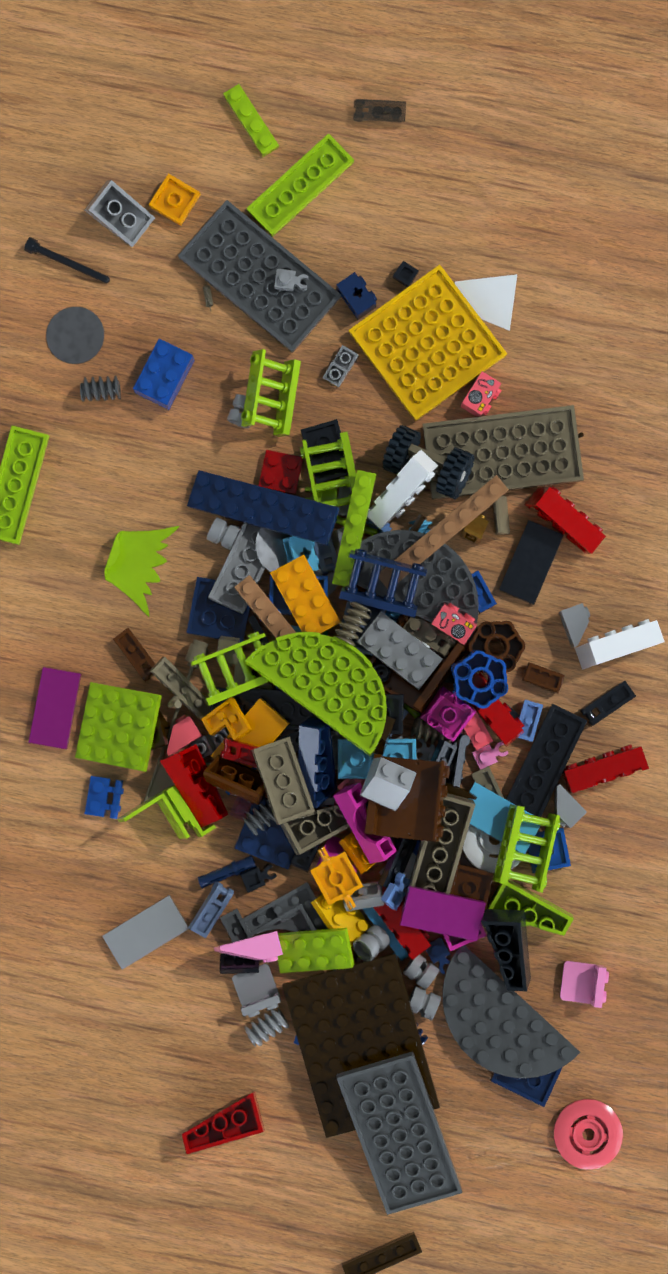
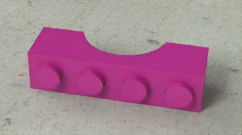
(354, 810)

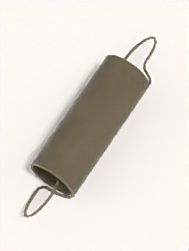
(208, 297)

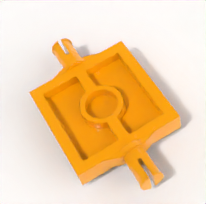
(336, 878)

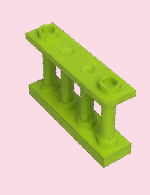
(287, 394)
(347, 462)
(232, 688)
(509, 840)

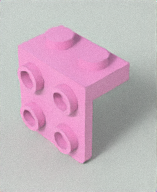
(584, 983)

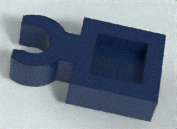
(438, 952)

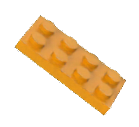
(305, 596)

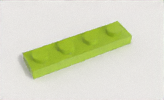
(251, 120)

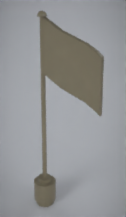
(160, 778)

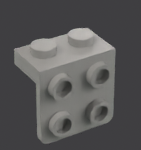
(256, 991)

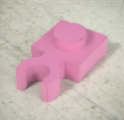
(487, 756)

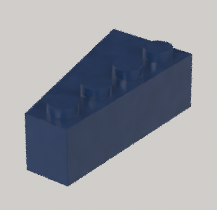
(317, 760)

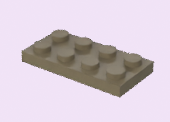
(283, 780)

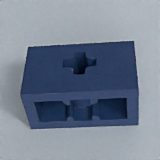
(358, 306)

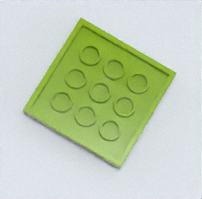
(118, 726)

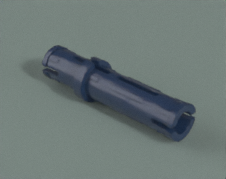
(232, 869)

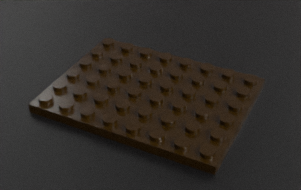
(351, 1022)

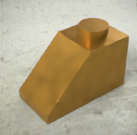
(475, 529)

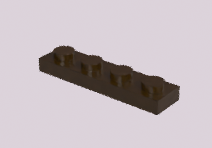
(384, 1256)

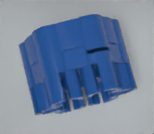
(495, 686)

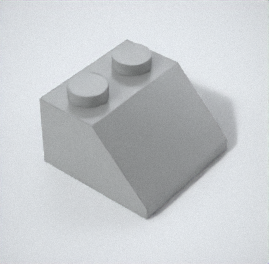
(387, 783)

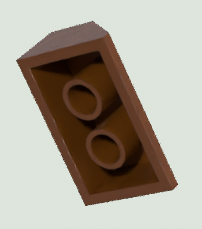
(235, 779)

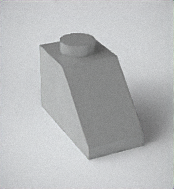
(575, 622)
(567, 807)

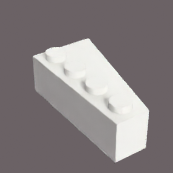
(402, 489)
(619, 644)

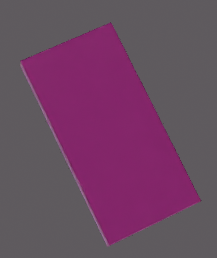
(55, 708)
(442, 913)

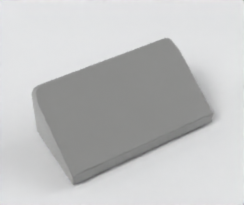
(367, 897)

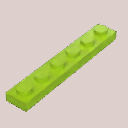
(354, 525)

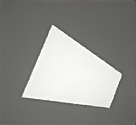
(491, 298)

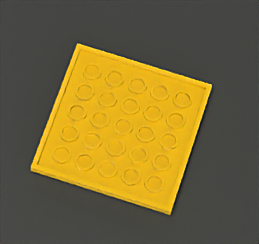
(427, 342)

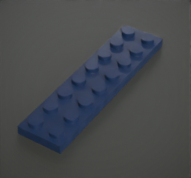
(263, 507)

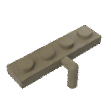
(181, 688)

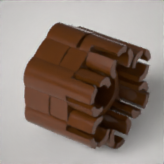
(506, 634)

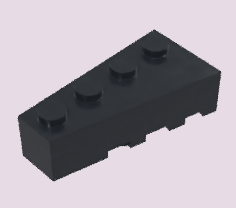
(510, 944)

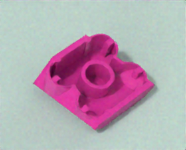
(447, 714)

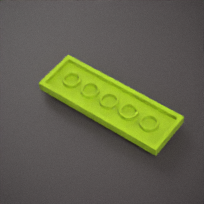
(300, 185)
(18, 480)

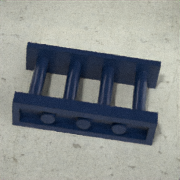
(388, 601)

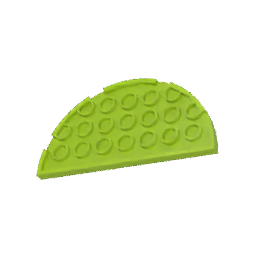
(329, 681)

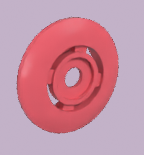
(599, 1119)

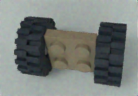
(451, 471)

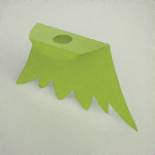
(132, 562)

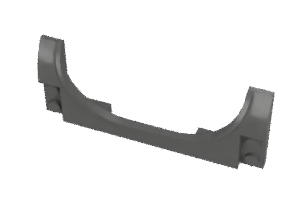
(287, 912)

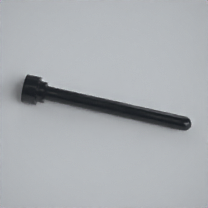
(32, 246)

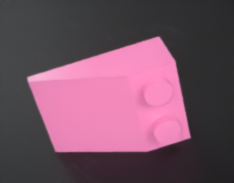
(260, 947)

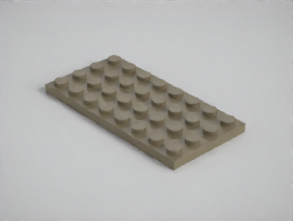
(518, 447)

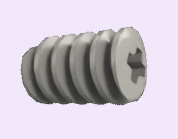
(266, 1027)

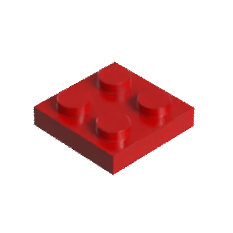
(281, 472)

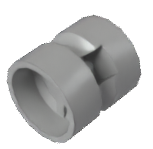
(234, 415)
(222, 533)
(371, 943)
(421, 971)
(424, 1003)

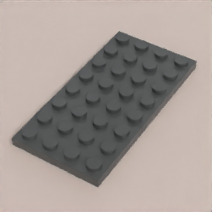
(243, 265)
(399, 1133)

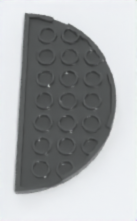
(445, 581)
(497, 1024)

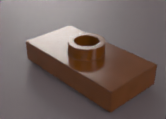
(543, 677)

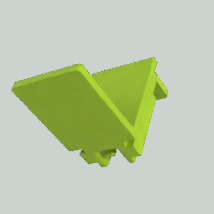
(175, 811)

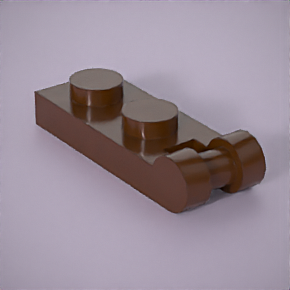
(134, 653)

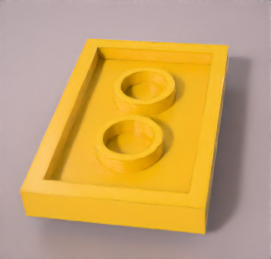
(336, 916)

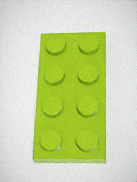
(315, 950)

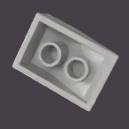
(119, 213)

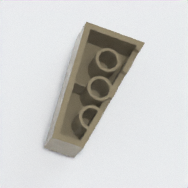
(314, 828)

